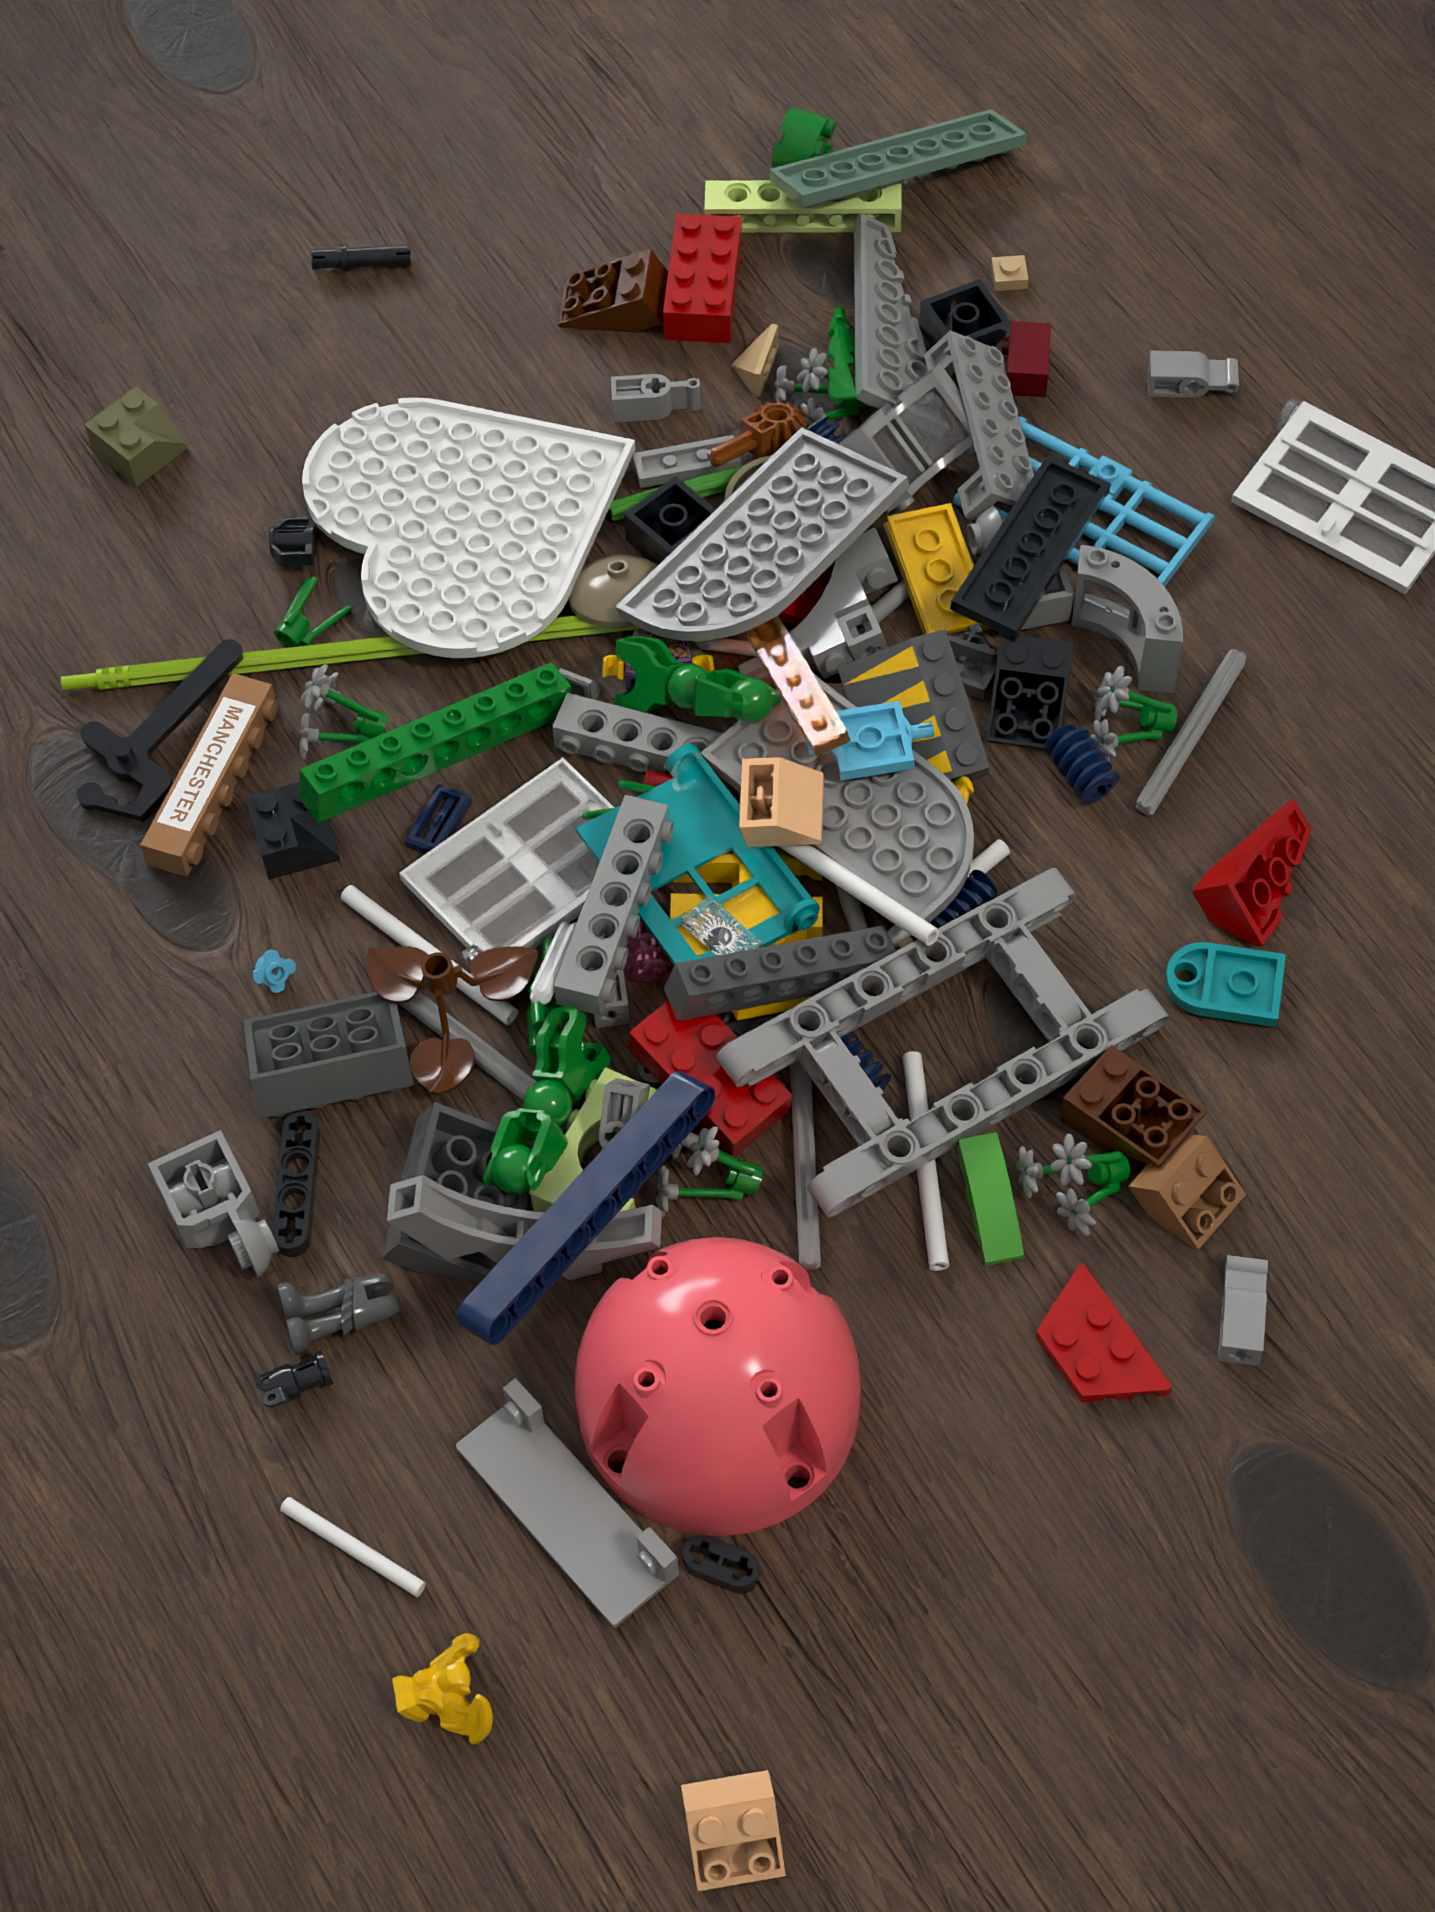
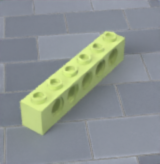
(770, 210)

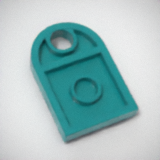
(1228, 982)

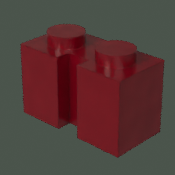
(1027, 358)

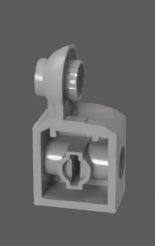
(1058, 598)
(213, 1201)

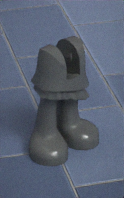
(361, 1305)

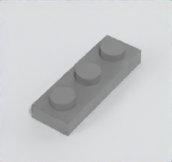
(682, 460)

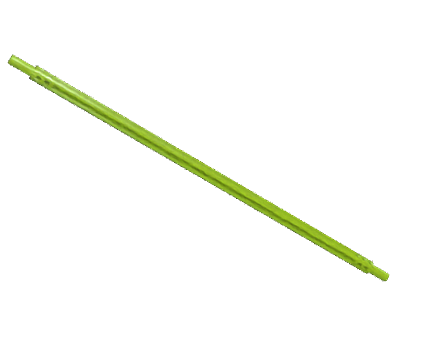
(296, 657)

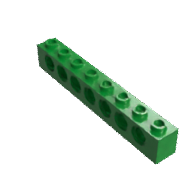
(432, 742)

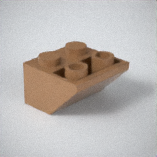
(1189, 1191)

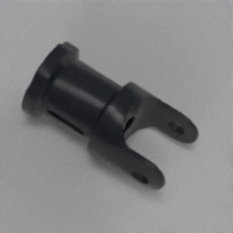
(290, 1381)

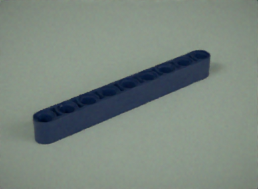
(585, 1208)

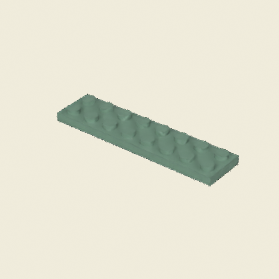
(897, 158)

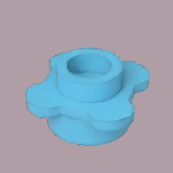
(266, 964)

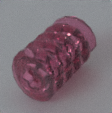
(645, 958)

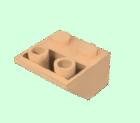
(780, 803)
(733, 1830)

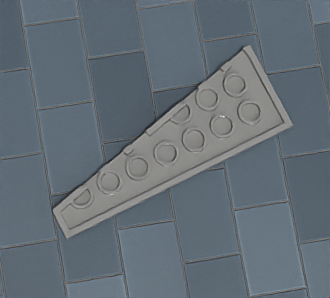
(886, 336)

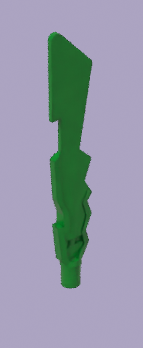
(840, 351)

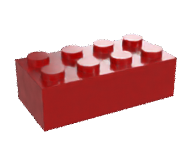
(703, 278)
(692, 1047)

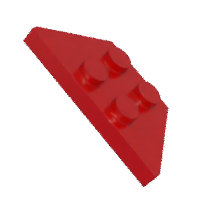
(1096, 1345)

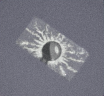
(718, 929)

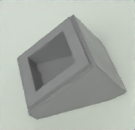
(582, 686)

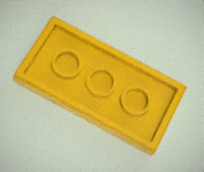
(932, 564)

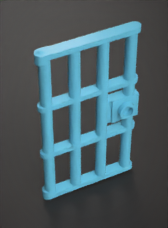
(1121, 478)

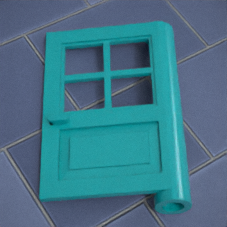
(704, 829)

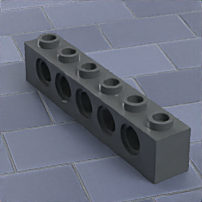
(772, 972)

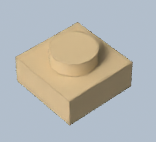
(1009, 273)

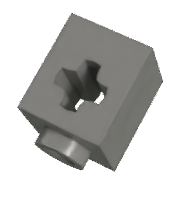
(866, 640)

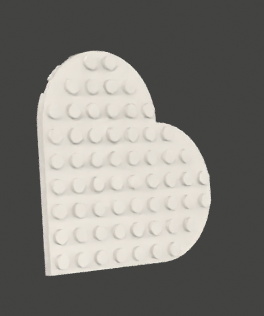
(463, 517)

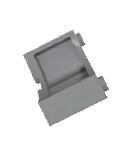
(916, 433)
(1130, 606)

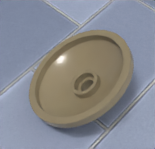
(604, 585)

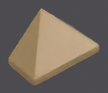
(756, 361)

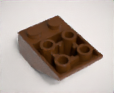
(616, 295)
(1130, 1109)

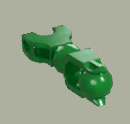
(689, 686)
(560, 1078)

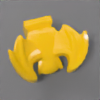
(442, 1692)

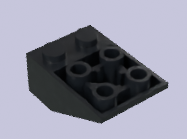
(1029, 690)

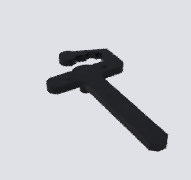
(131, 755)

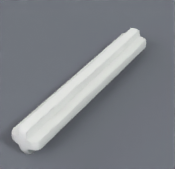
(543, 984)

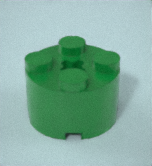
(803, 137)

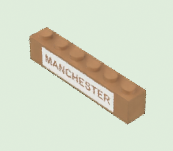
(209, 775)

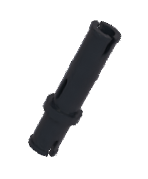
(360, 257)

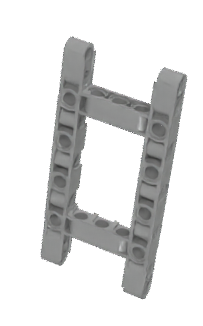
(907, 974)

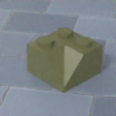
(134, 436)

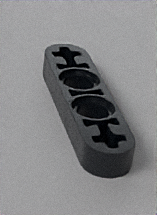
(291, 1183)

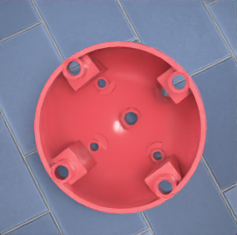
(704, 1439)

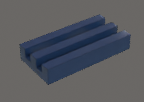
(425, 845)

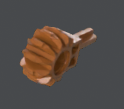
(761, 433)

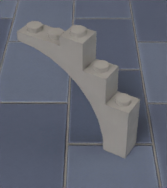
(819, 637)
(463, 1225)

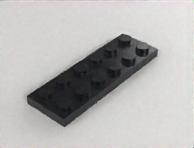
(1030, 547)

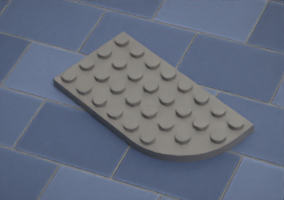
(764, 542)
(891, 829)

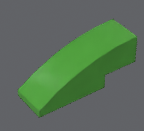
(990, 1198)

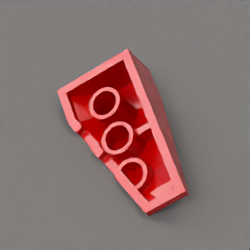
(1250, 881)

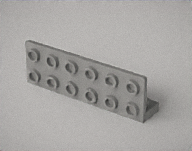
(992, 422)
(567, 1508)

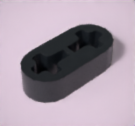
(717, 1572)

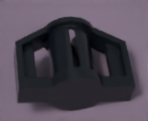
(294, 541)

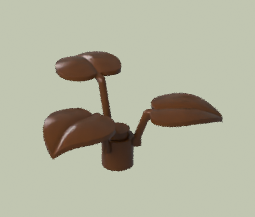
(401, 970)

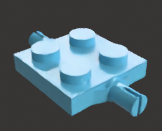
(878, 742)

